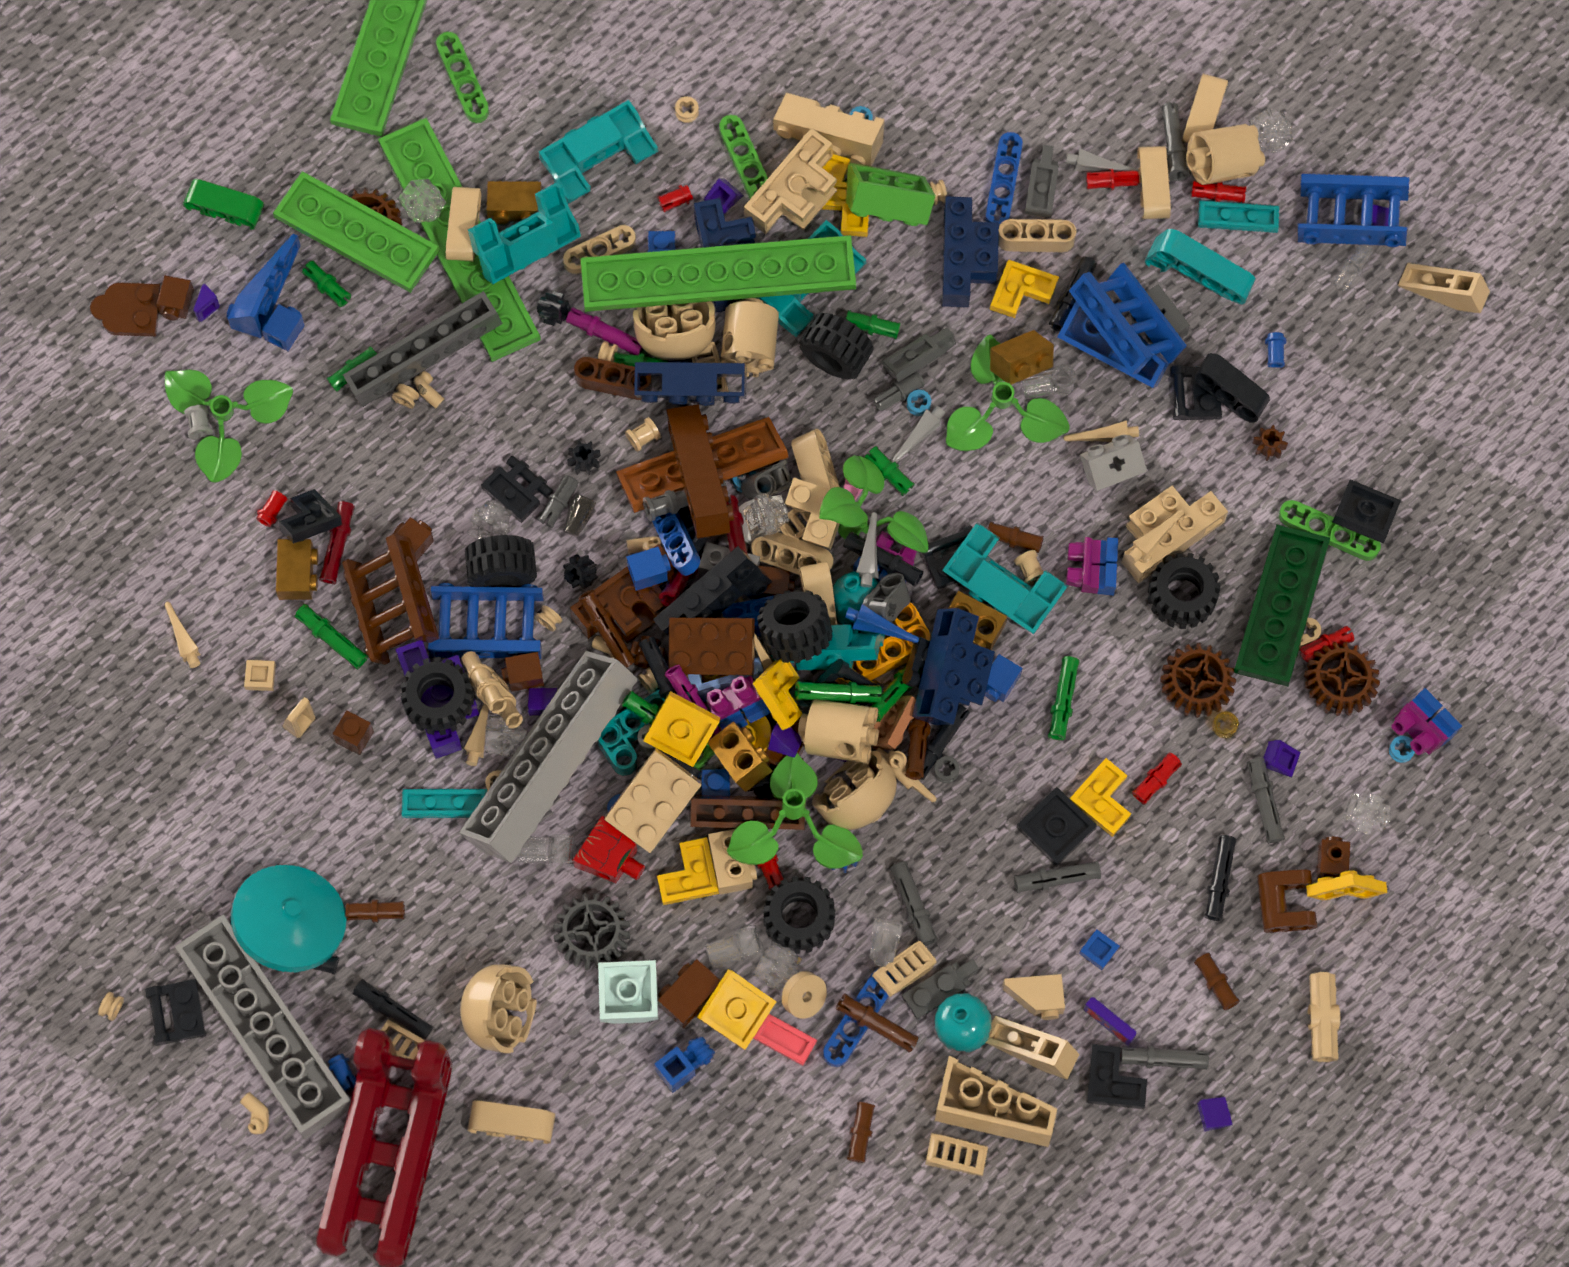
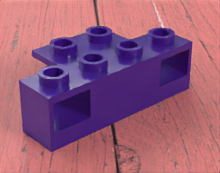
(433, 697)

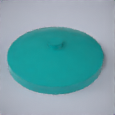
(288, 918)

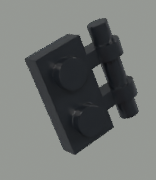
(511, 494)

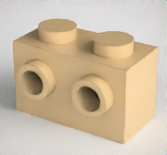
(729, 873)

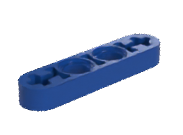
(1004, 181)
(674, 537)
(834, 1043)

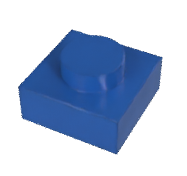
(715, 782)
(1099, 949)

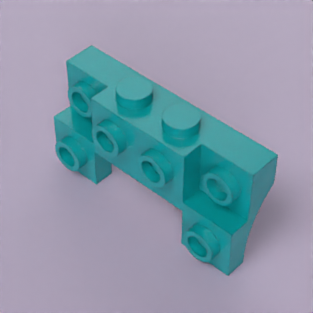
(594, 143)
(526, 240)
(792, 313)
(999, 586)
(846, 646)

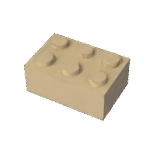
(653, 800)

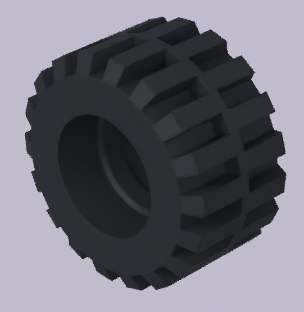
(836, 346)
(500, 562)
(1183, 611)
(795, 626)
(437, 674)
(799, 891)

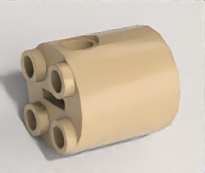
(1224, 154)
(750, 335)
(839, 730)

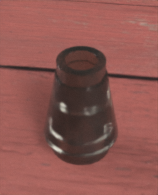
(579, 514)

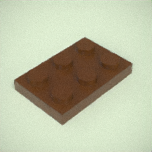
(712, 645)

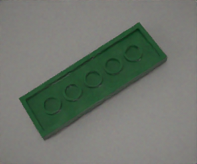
(1282, 605)

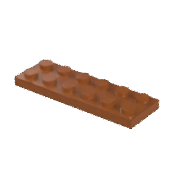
(737, 452)

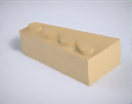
(849, 134)
(992, 1107)

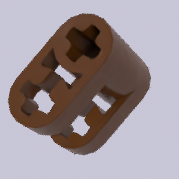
(1273, 901)

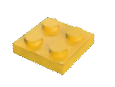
(681, 729)
(736, 1009)

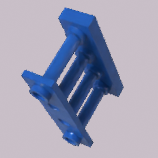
(1353, 187)
(1116, 329)
(499, 645)

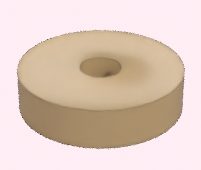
(794, 990)

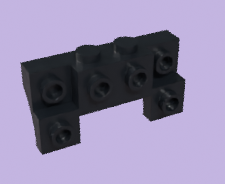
(717, 589)

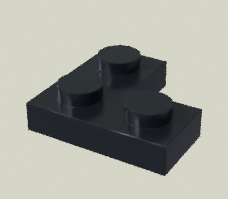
(312, 517)
(1106, 1085)

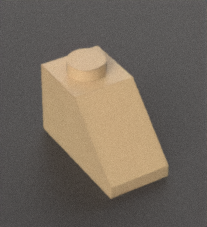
(1038, 994)

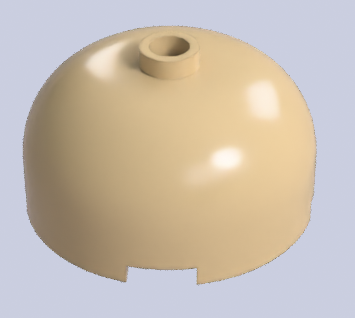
(675, 330)
(867, 803)
(485, 1007)

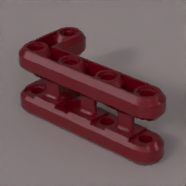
(358, 1147)

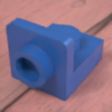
(661, 241)

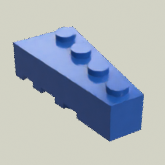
(1083, 334)

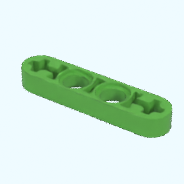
(466, 76)
(742, 162)
(1328, 531)

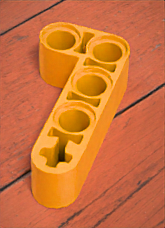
(886, 663)

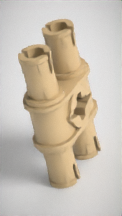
(491, 689)

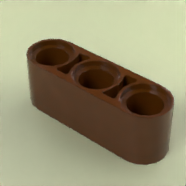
(603, 370)

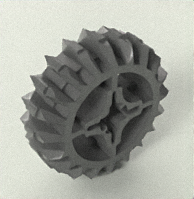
(587, 907)

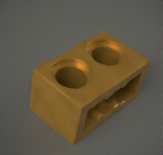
(987, 617)
(737, 758)

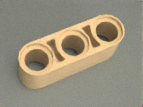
(1205, 105)
(1155, 182)
(463, 216)
(1046, 228)
(814, 459)
(781, 548)
(818, 580)
(511, 1120)

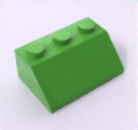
(888, 194)

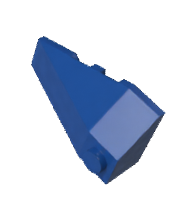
(259, 297)

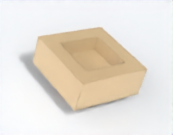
(260, 675)

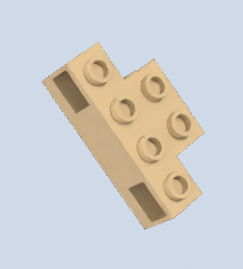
(796, 187)
(1195, 524)

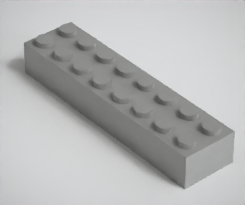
(548, 756)
(264, 1027)

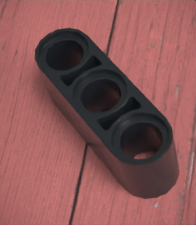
(1232, 387)

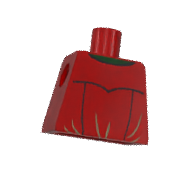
(608, 854)

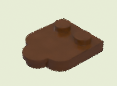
(128, 309)

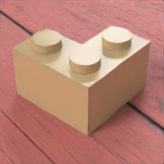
(808, 499)

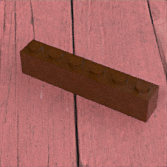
(699, 471)

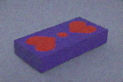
(1110, 1021)

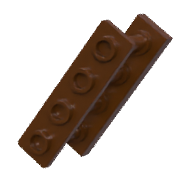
(414, 599)

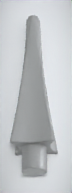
(1089, 162)
(924, 427)
(868, 563)

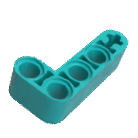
(1201, 265)
(625, 736)

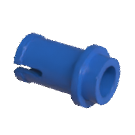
(1275, 349)
(342, 1071)

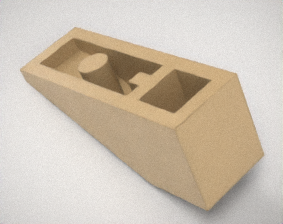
(1449, 287)
(1033, 1047)

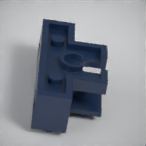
(716, 232)
(968, 252)
(690, 382)
(953, 668)

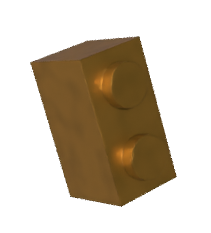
(511, 200)
(1021, 357)
(295, 570)

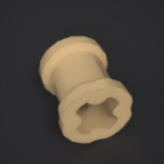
(643, 434)
(1029, 566)

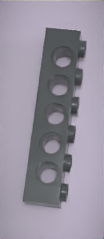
(423, 349)

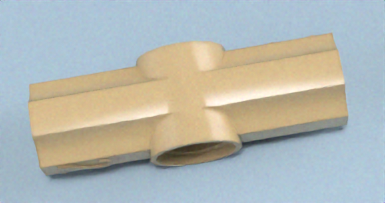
(1324, 1017)

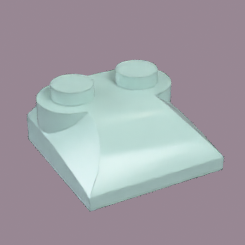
(628, 992)

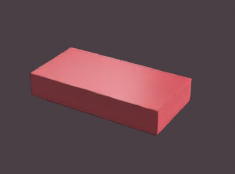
(785, 1039)

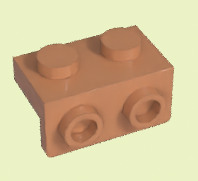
(894, 723)

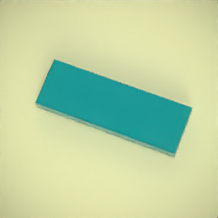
(1238, 216)
(440, 802)

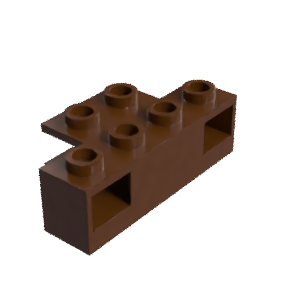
(630, 609)

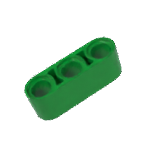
(224, 203)

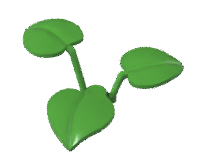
(971, 432)
(216, 455)
(841, 507)
(794, 783)

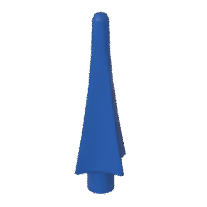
(869, 621)

